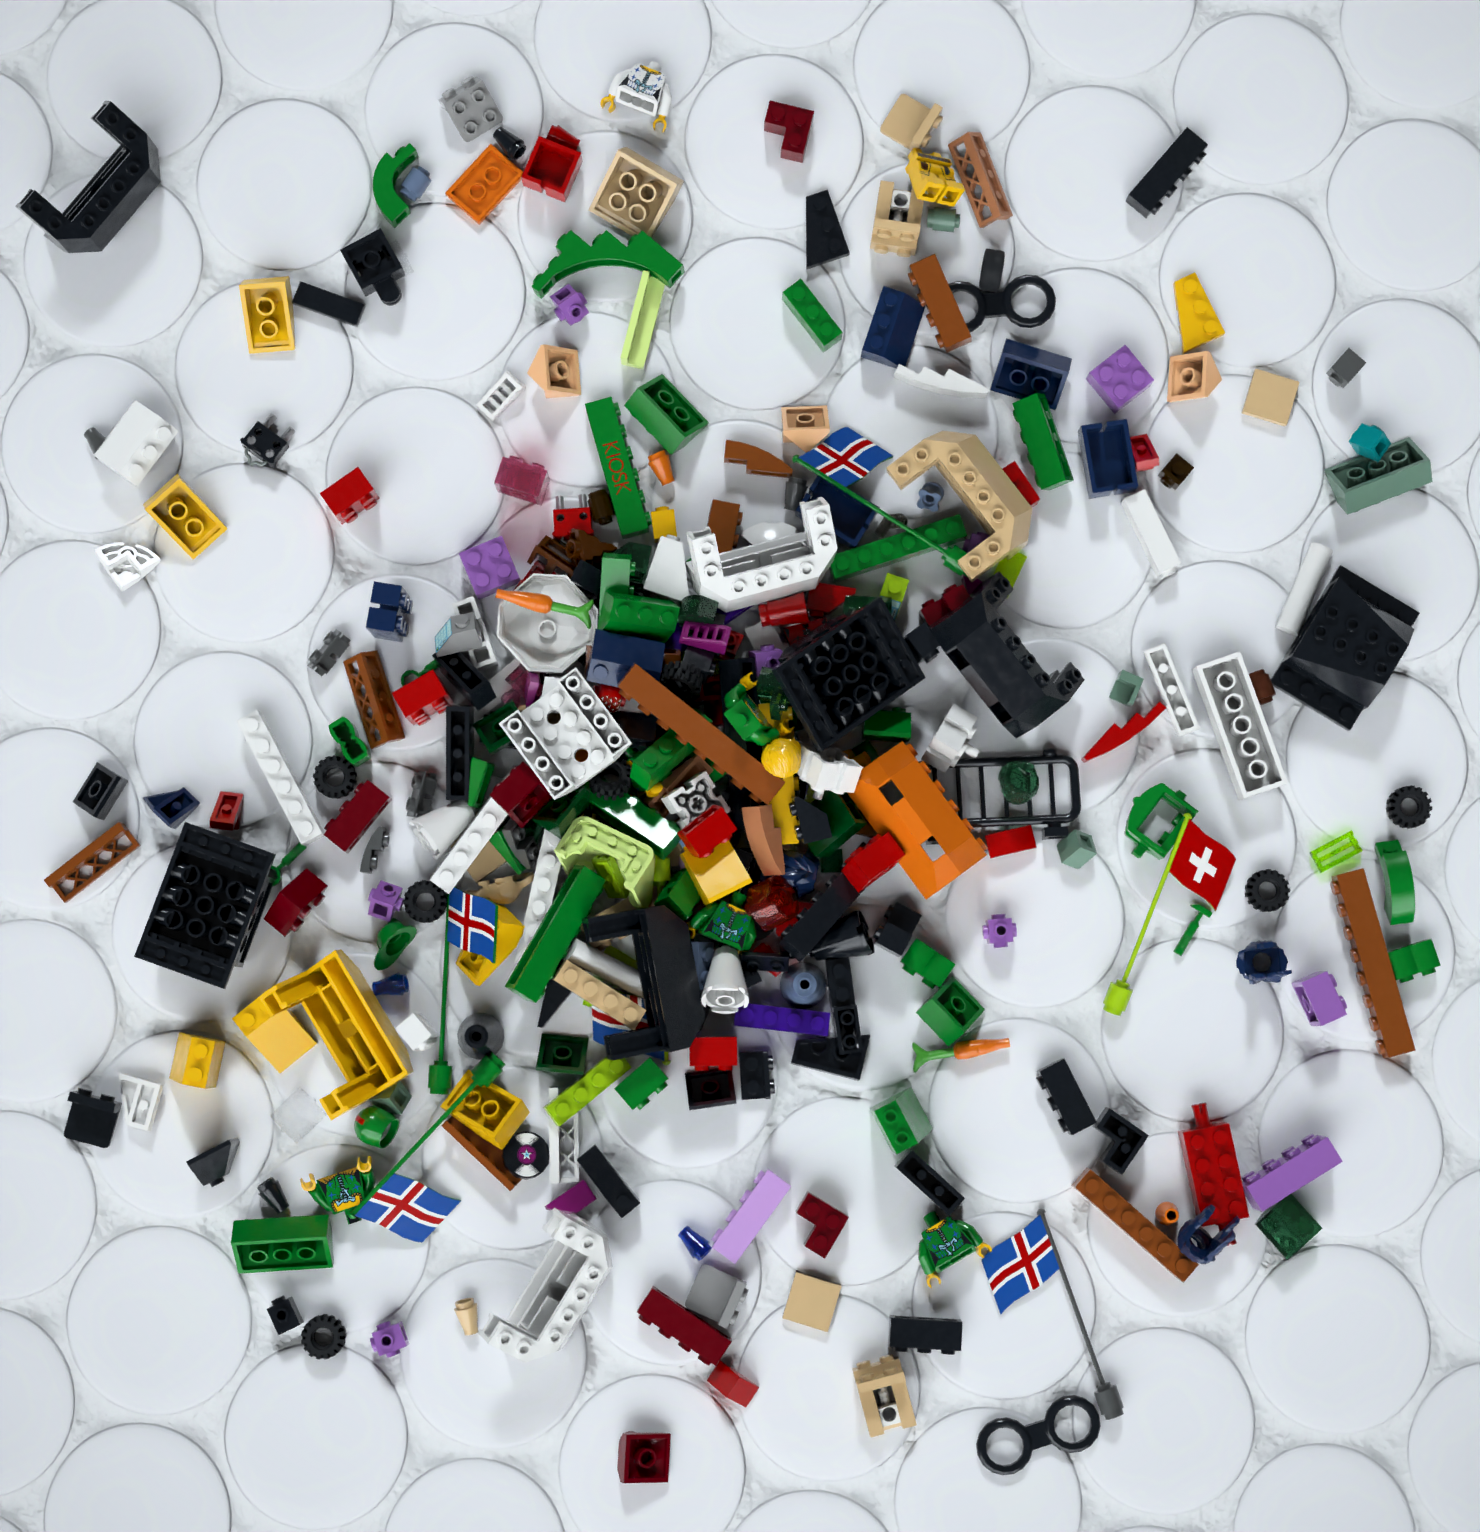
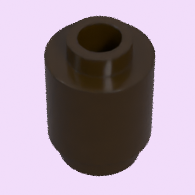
(601, 507)

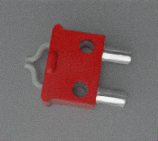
(572, 519)

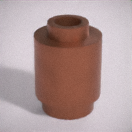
(1262, 686)

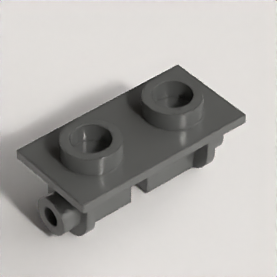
(333, 644)
(421, 785)

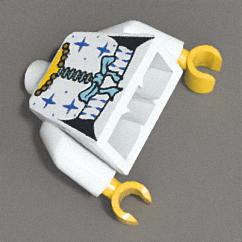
(643, 90)

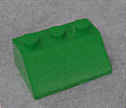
(666, 413)
(638, 616)

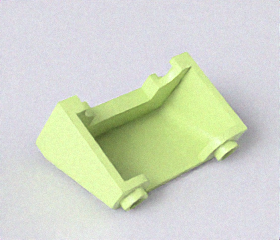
(634, 858)

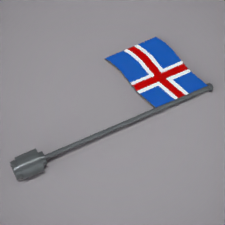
(1025, 1264)

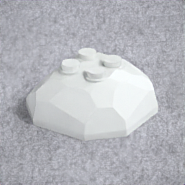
(551, 639)

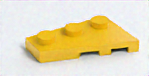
(1195, 313)

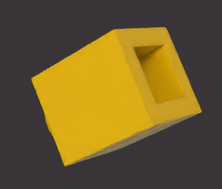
(663, 523)

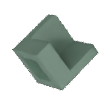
(1126, 688)
(1076, 849)
(392, 1099)

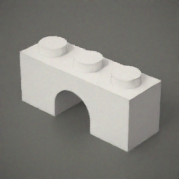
(482, 657)
(417, 1032)

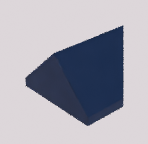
(172, 806)

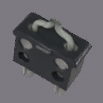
(264, 445)

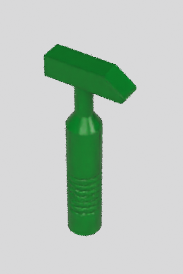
(1191, 929)

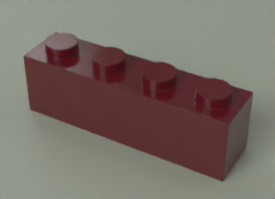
(684, 1326)

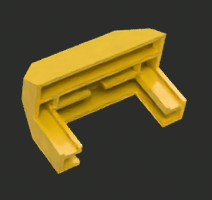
(350, 1026)

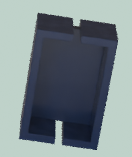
(1107, 458)
(848, 515)
(390, 619)

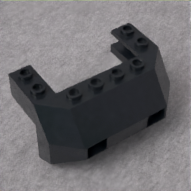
(110, 194)
(999, 663)
(665, 975)

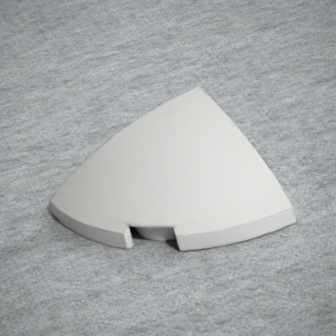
(767, 531)
(126, 564)

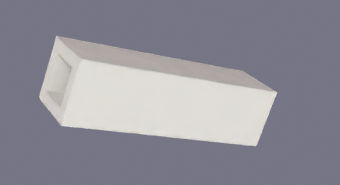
(1151, 533)

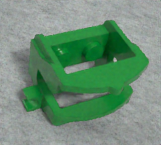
(1140, 811)

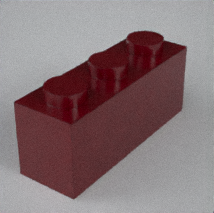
(356, 816)

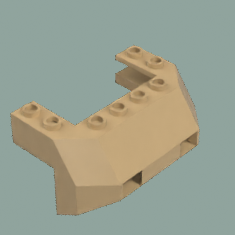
(981, 488)

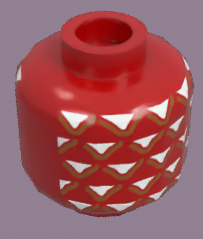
(609, 697)

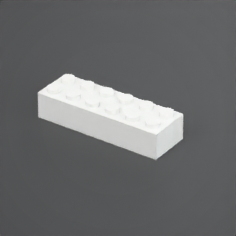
(1239, 726)

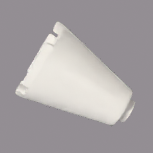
(443, 826)
(725, 983)

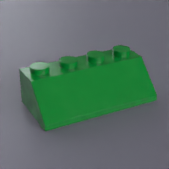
(282, 1244)

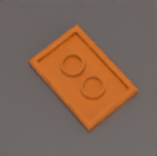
(484, 184)

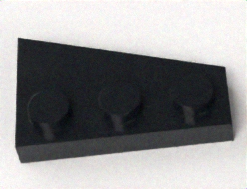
(823, 232)
(823, 1056)

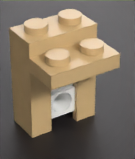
(894, 234)
(879, 1376)

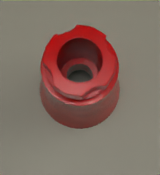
(784, 611)

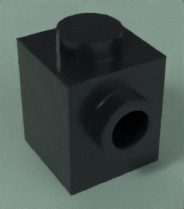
(284, 1314)

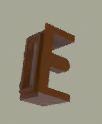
(555, 554)

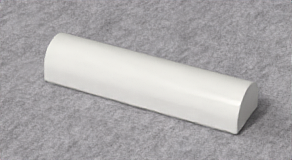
(1304, 588)
(1171, 690)
(605, 967)

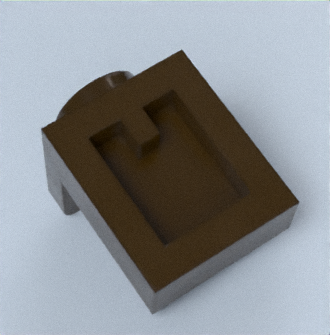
(1175, 472)

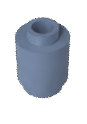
(415, 183)

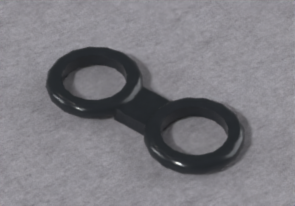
(999, 304)
(1038, 1435)

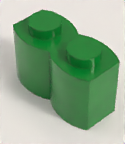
(347, 736)
(1413, 960)
(927, 964)

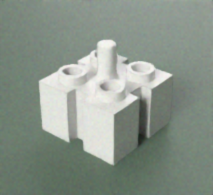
(952, 739)
(828, 770)
(693, 799)

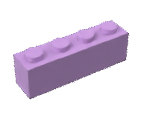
(750, 1216)

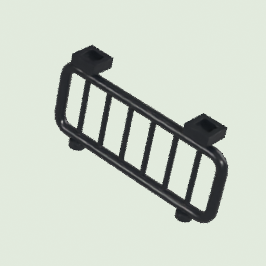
(1053, 821)

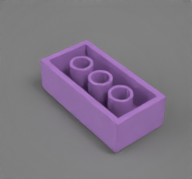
(1289, 1172)

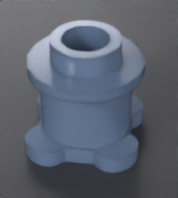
(930, 496)

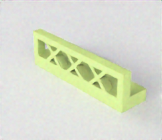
(642, 321)

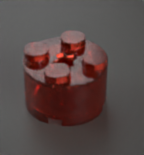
(771, 902)

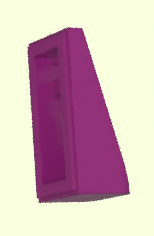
(712, 644)

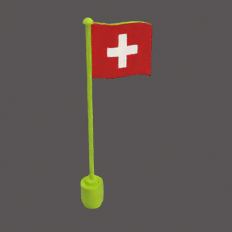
(1198, 865)

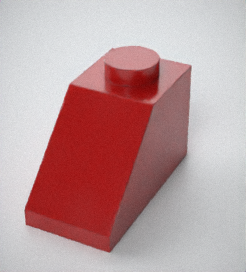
(826, 599)

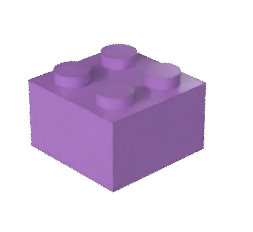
(1119, 379)
(489, 567)
(1320, 998)

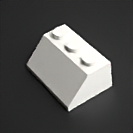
(136, 443)

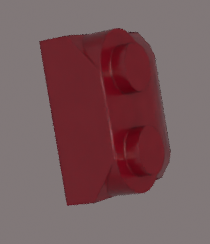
(643, 1457)

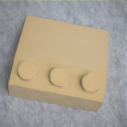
(635, 193)

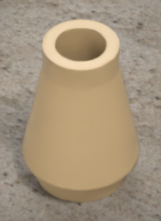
(467, 1314)

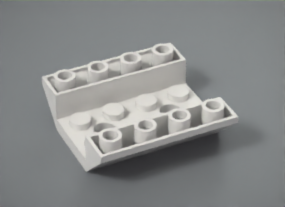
(553, 747)

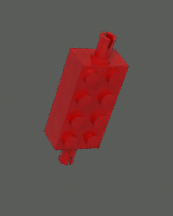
(1213, 1169)

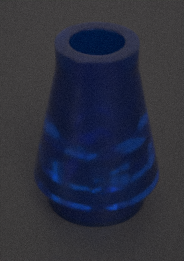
(393, 985)
(695, 1243)

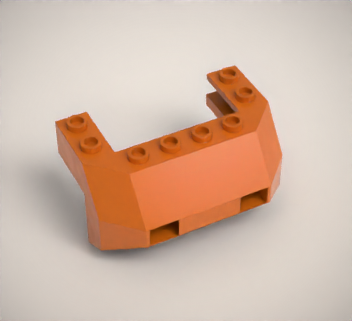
(916, 818)

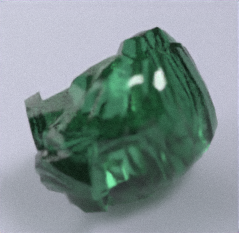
(1016, 785)

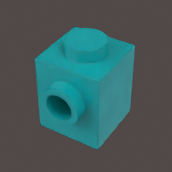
(1370, 442)

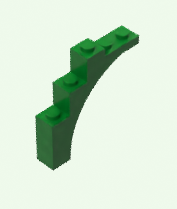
(606, 250)

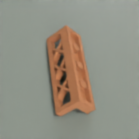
(987, 176)

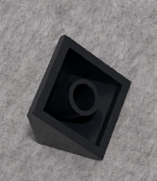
(100, 791)
(710, 1088)

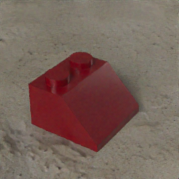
(521, 794)

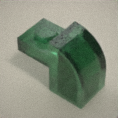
(697, 609)
(770, 690)

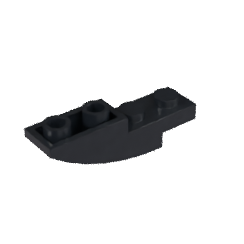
(843, 1006)

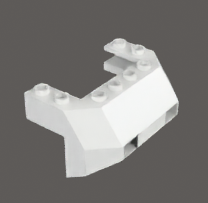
(765, 568)
(556, 1291)

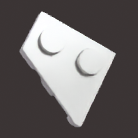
(140, 1101)

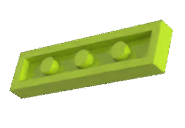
(585, 1089)

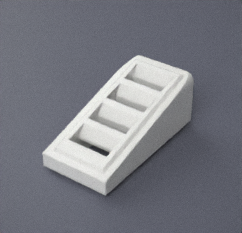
(513, 394)

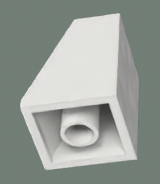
(667, 572)

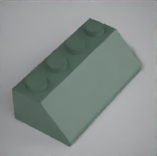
(1368, 482)

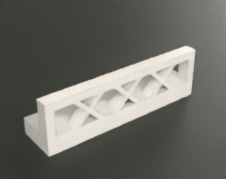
(554, 1145)

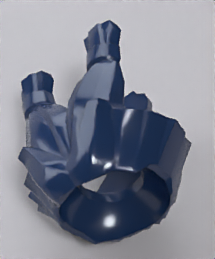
(799, 871)
(1275, 971)
(1207, 1246)

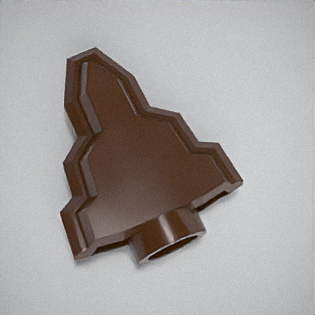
(586, 548)

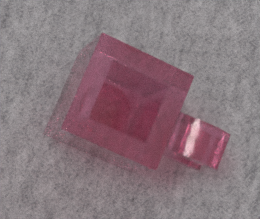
(517, 681)

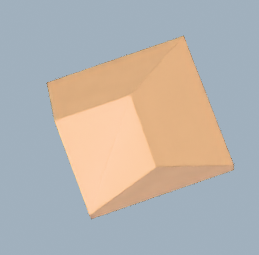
(556, 371)
(1192, 376)
(805, 425)

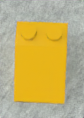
(268, 314)
(184, 516)
(508, 935)
(278, 1038)
(487, 1110)

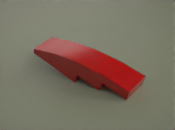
(1117, 736)

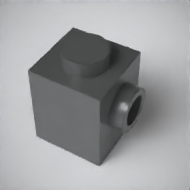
(1345, 368)

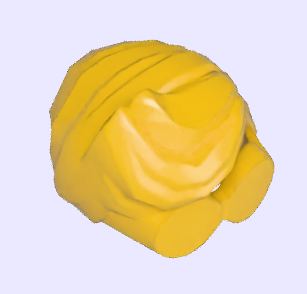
(782, 757)

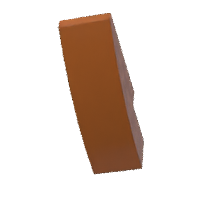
(757, 460)

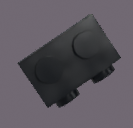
(92, 1118)

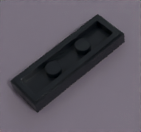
(328, 304)

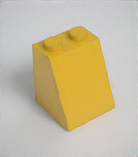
(716, 874)
(197, 1060)

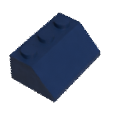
(892, 328)
(1029, 371)
(615, 653)

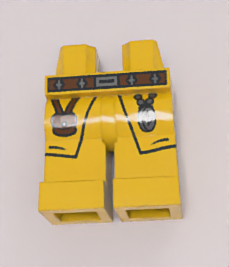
(935, 176)

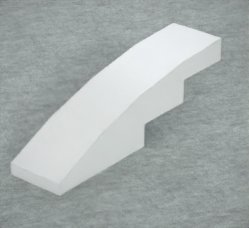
(950, 384)

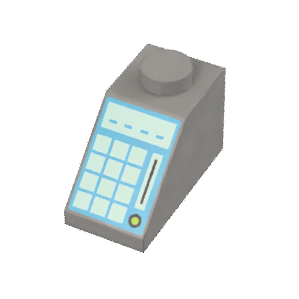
(458, 635)

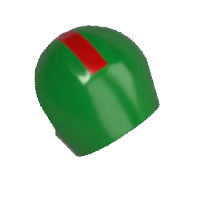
(371, 1124)

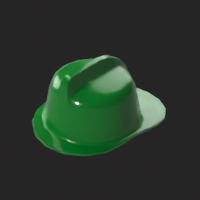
(391, 943)

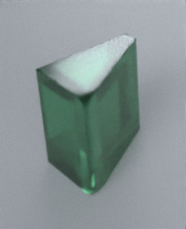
(832, 863)

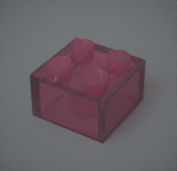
(522, 480)

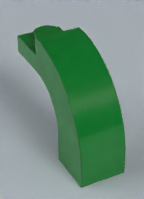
(384, 183)
(1398, 882)

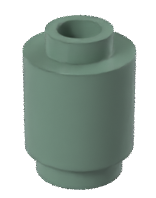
(943, 219)

